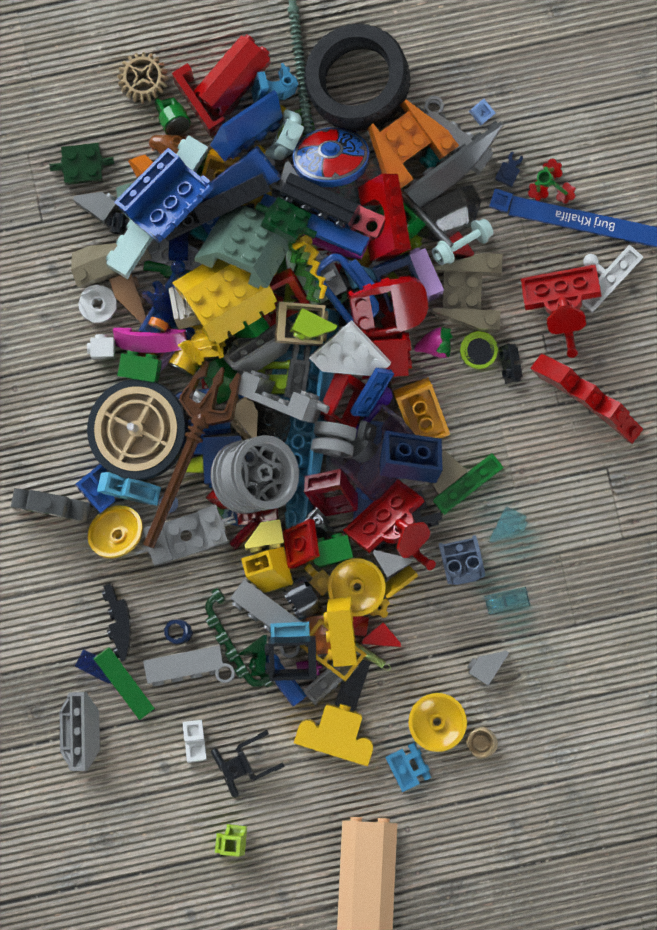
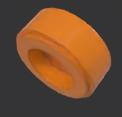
(158, 324)

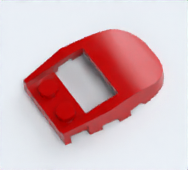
(408, 303)

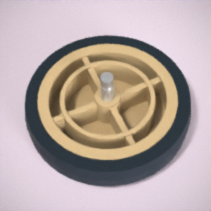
(137, 429)

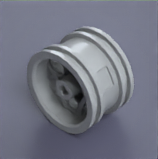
(259, 482)

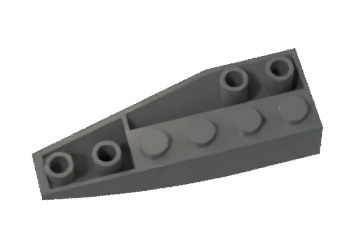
(452, 168)

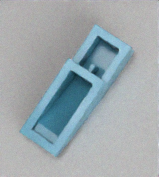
(128, 489)

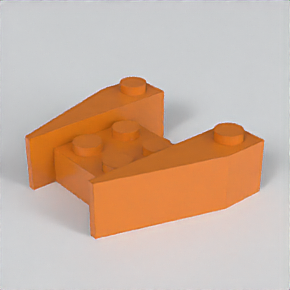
(408, 137)

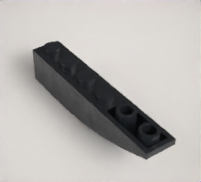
(223, 203)

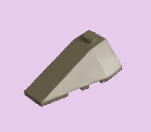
(90, 265)

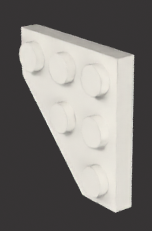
(349, 353)

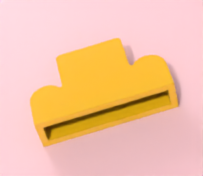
(336, 735)

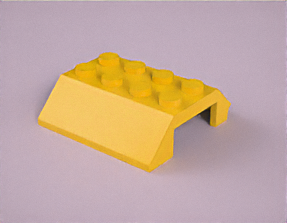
(223, 298)

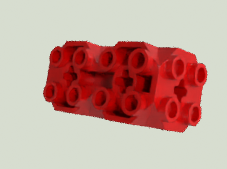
(232, 76)

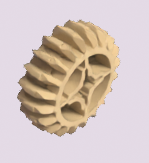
(138, 84)

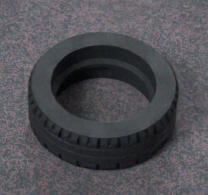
(335, 45)

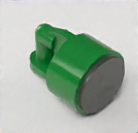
(172, 116)

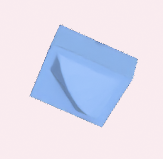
(482, 112)

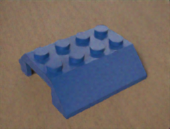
(163, 195)

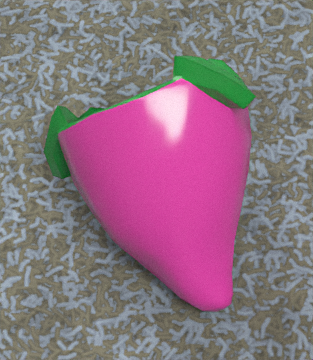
(436, 343)

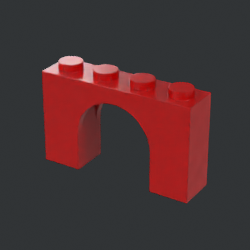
(395, 237)

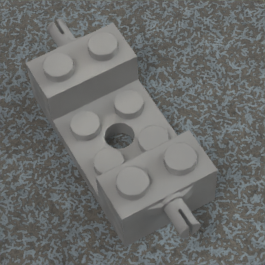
(301, 405)
(206, 530)

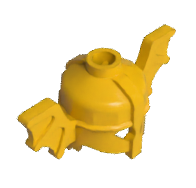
(200, 347)

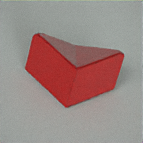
(360, 625)

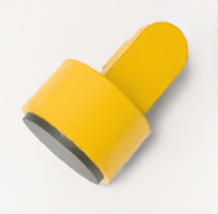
(183, 364)

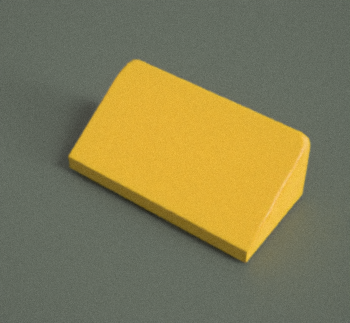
(399, 581)

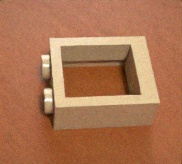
(281, 322)

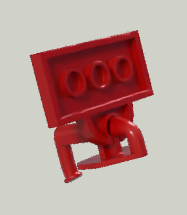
(562, 297)
(387, 517)

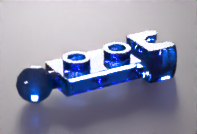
(178, 253)
(162, 304)

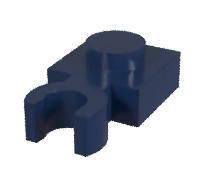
(508, 172)

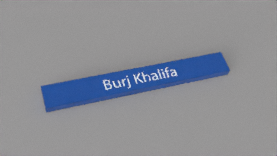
(583, 221)

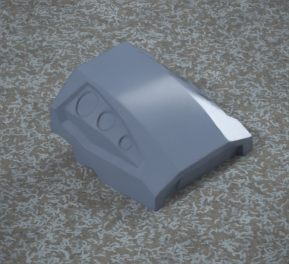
(462, 561)

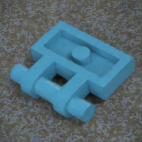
(402, 769)

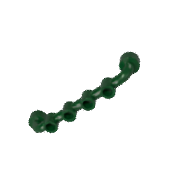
(224, 638)

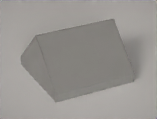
(390, 563)

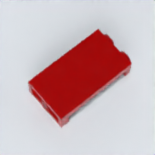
(181, 79)

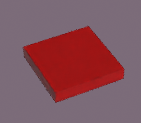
(301, 543)

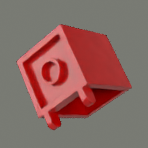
(396, 349)

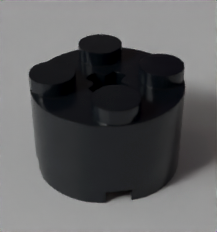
(303, 598)

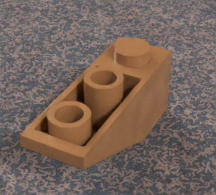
(127, 295)

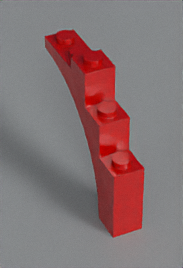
(588, 395)

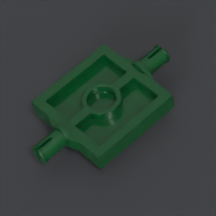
(81, 163)
(286, 220)

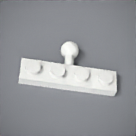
(612, 276)

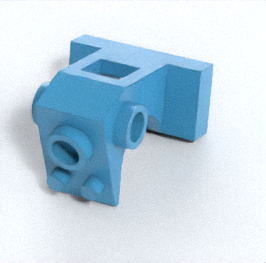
(284, 87)

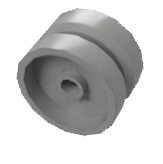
(333, 439)

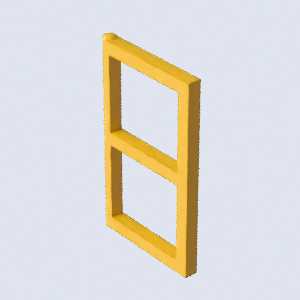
(324, 661)

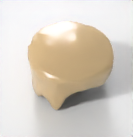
(482, 742)

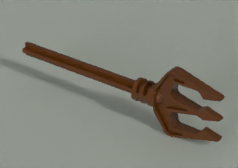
(203, 416)

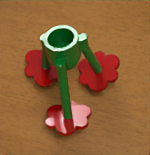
(546, 178)

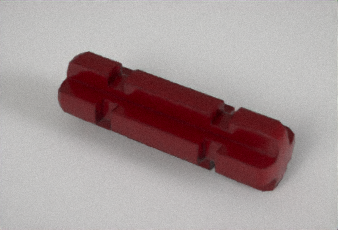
(244, 533)

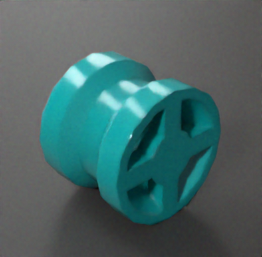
(429, 159)

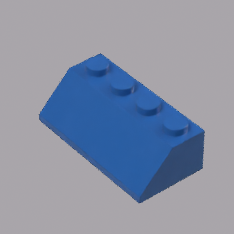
(248, 127)

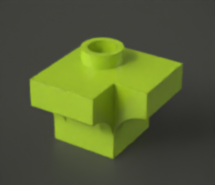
(232, 841)

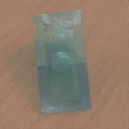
(508, 525)
(507, 600)

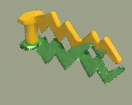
(312, 275)

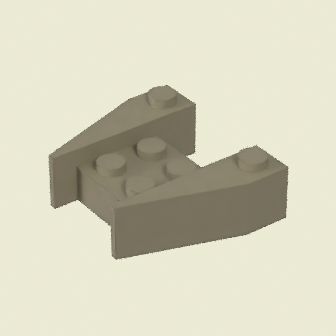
(463, 292)

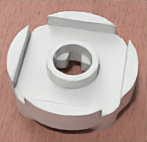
(107, 309)

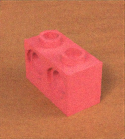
(367, 217)

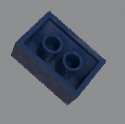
(411, 457)

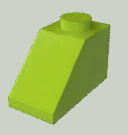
(310, 326)

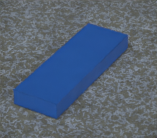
(372, 392)

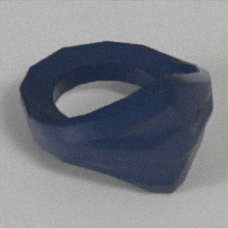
(187, 631)

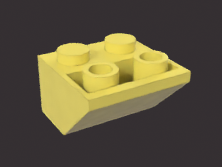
(266, 535)

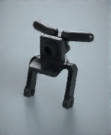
(240, 765)

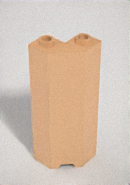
(367, 874)

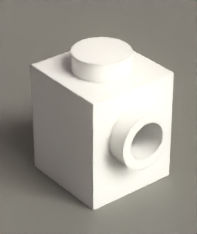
(101, 347)

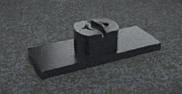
(351, 689)

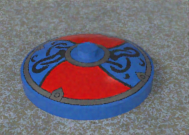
(331, 157)

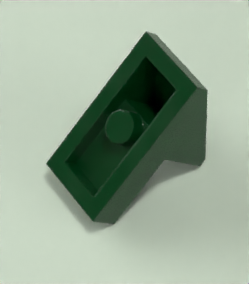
(257, 652)

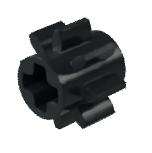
(117, 223)

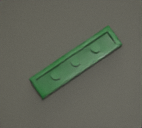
(467, 484)
(123, 683)

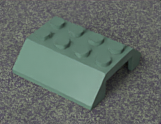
(245, 244)

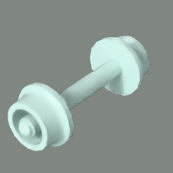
(481, 231)

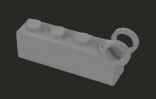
(455, 130)
(262, 608)
(186, 664)

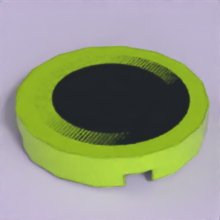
(478, 350)

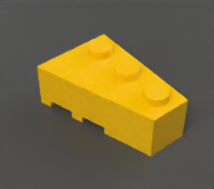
(340, 632)

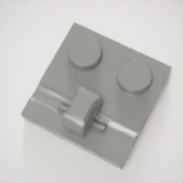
(332, 279)

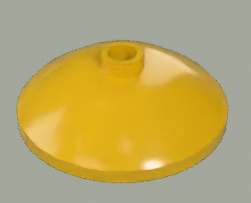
(112, 524)
(367, 575)
(452, 723)

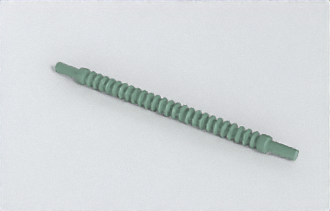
(293, 10)

